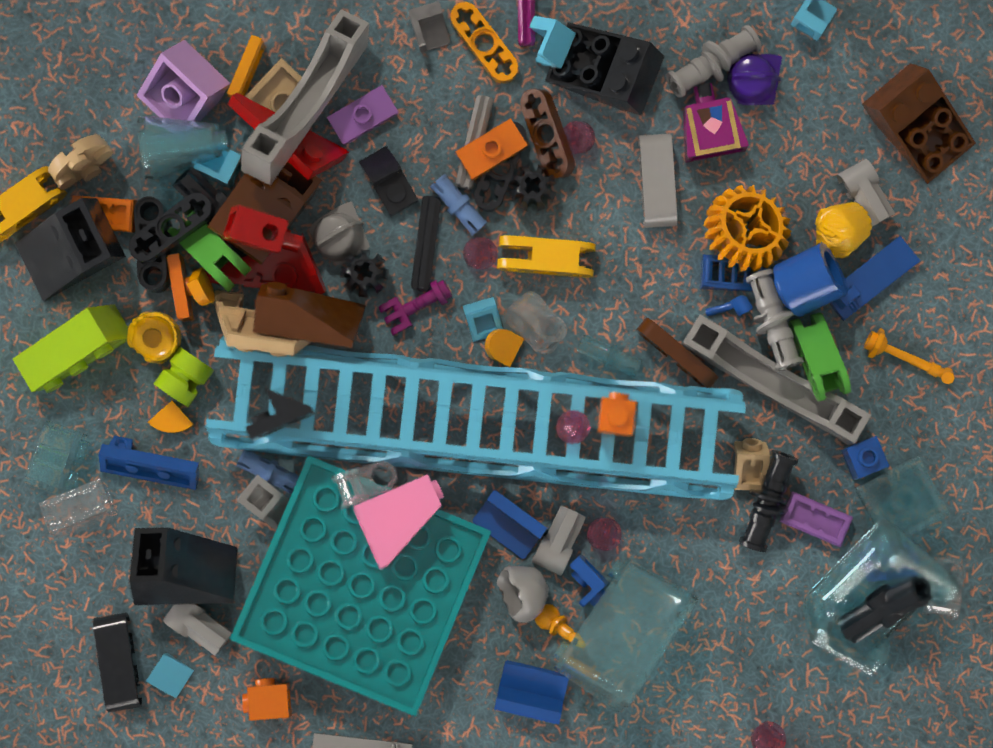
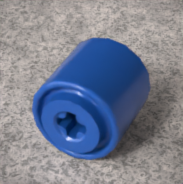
(809, 280)

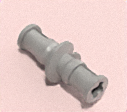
(713, 60)
(774, 320)

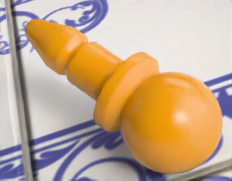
(552, 621)

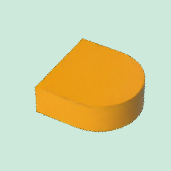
(201, 287)
(503, 346)

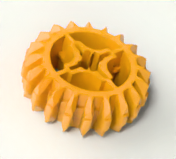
(729, 230)

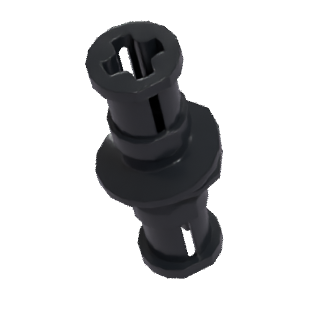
(769, 501)

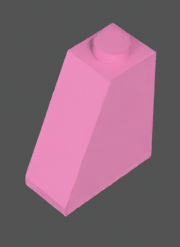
(397, 517)

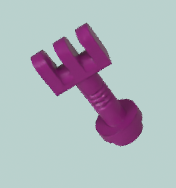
(402, 312)

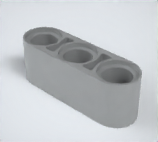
(658, 180)

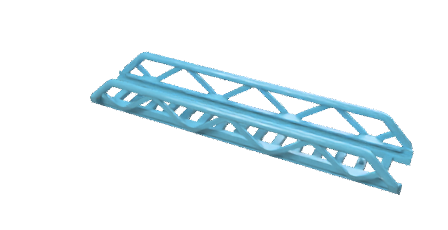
(531, 466)

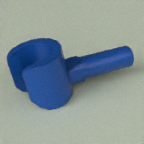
(740, 304)

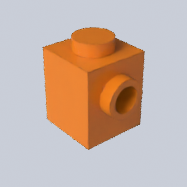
(616, 415)
(267, 700)

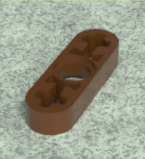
(535, 127)
(669, 346)

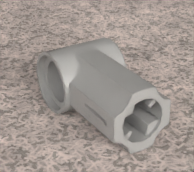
(862, 186)
(557, 544)
(198, 625)

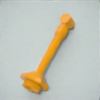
(877, 343)

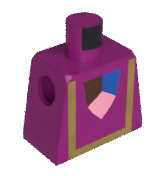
(711, 126)

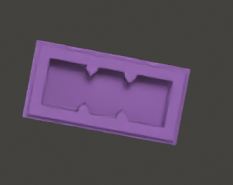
(362, 115)
(816, 519)

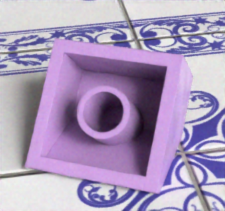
(182, 84)

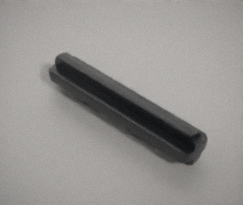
(425, 243)

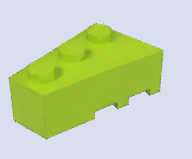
(72, 347)

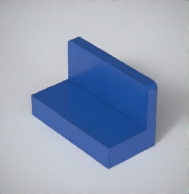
(509, 524)
(531, 692)

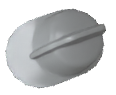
(339, 234)

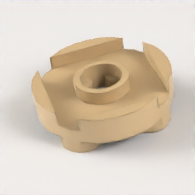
(81, 162)

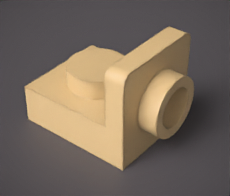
(751, 463)

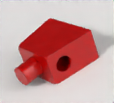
(246, 228)

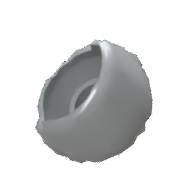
(523, 592)

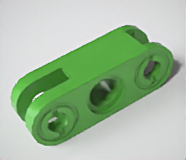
(211, 253)
(821, 357)

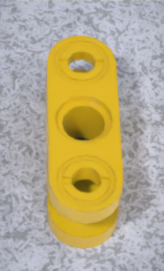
(26, 202)
(546, 256)

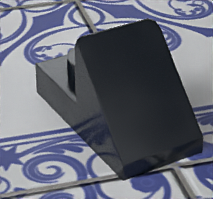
(388, 181)
(287, 413)

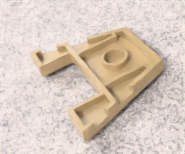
(238, 326)

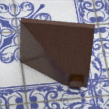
(306, 315)

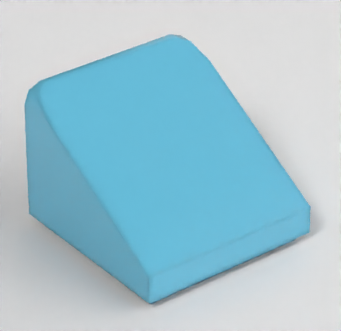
(482, 318)
(170, 675)

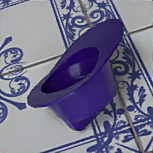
(755, 79)

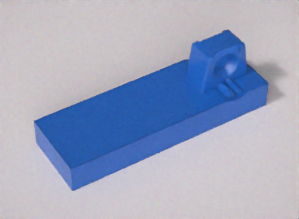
(875, 276)
(122, 460)

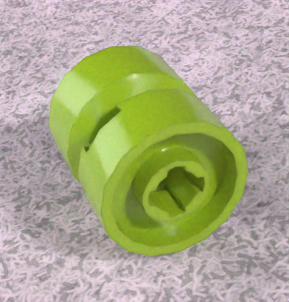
(183, 377)

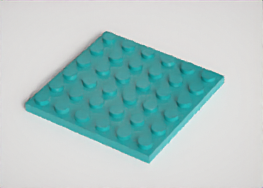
(339, 615)

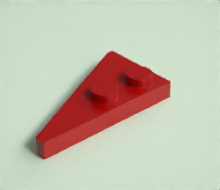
(311, 156)
(286, 267)

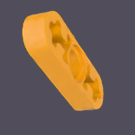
(476, 18)

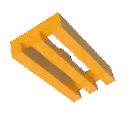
(247, 66)

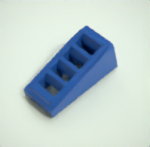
(706, 275)

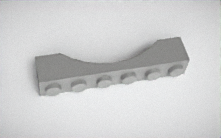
(281, 134)
(787, 389)

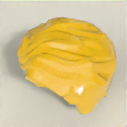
(843, 228)
(154, 336)

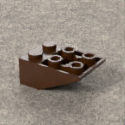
(919, 121)
(282, 199)

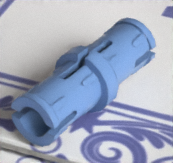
(458, 204)
(268, 470)

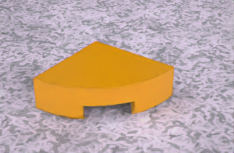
(171, 419)

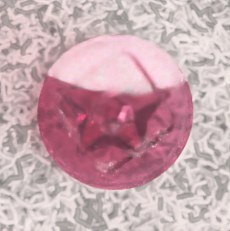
(579, 136)
(480, 253)
(572, 427)
(604, 534)
(768, 736)

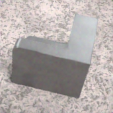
(429, 26)

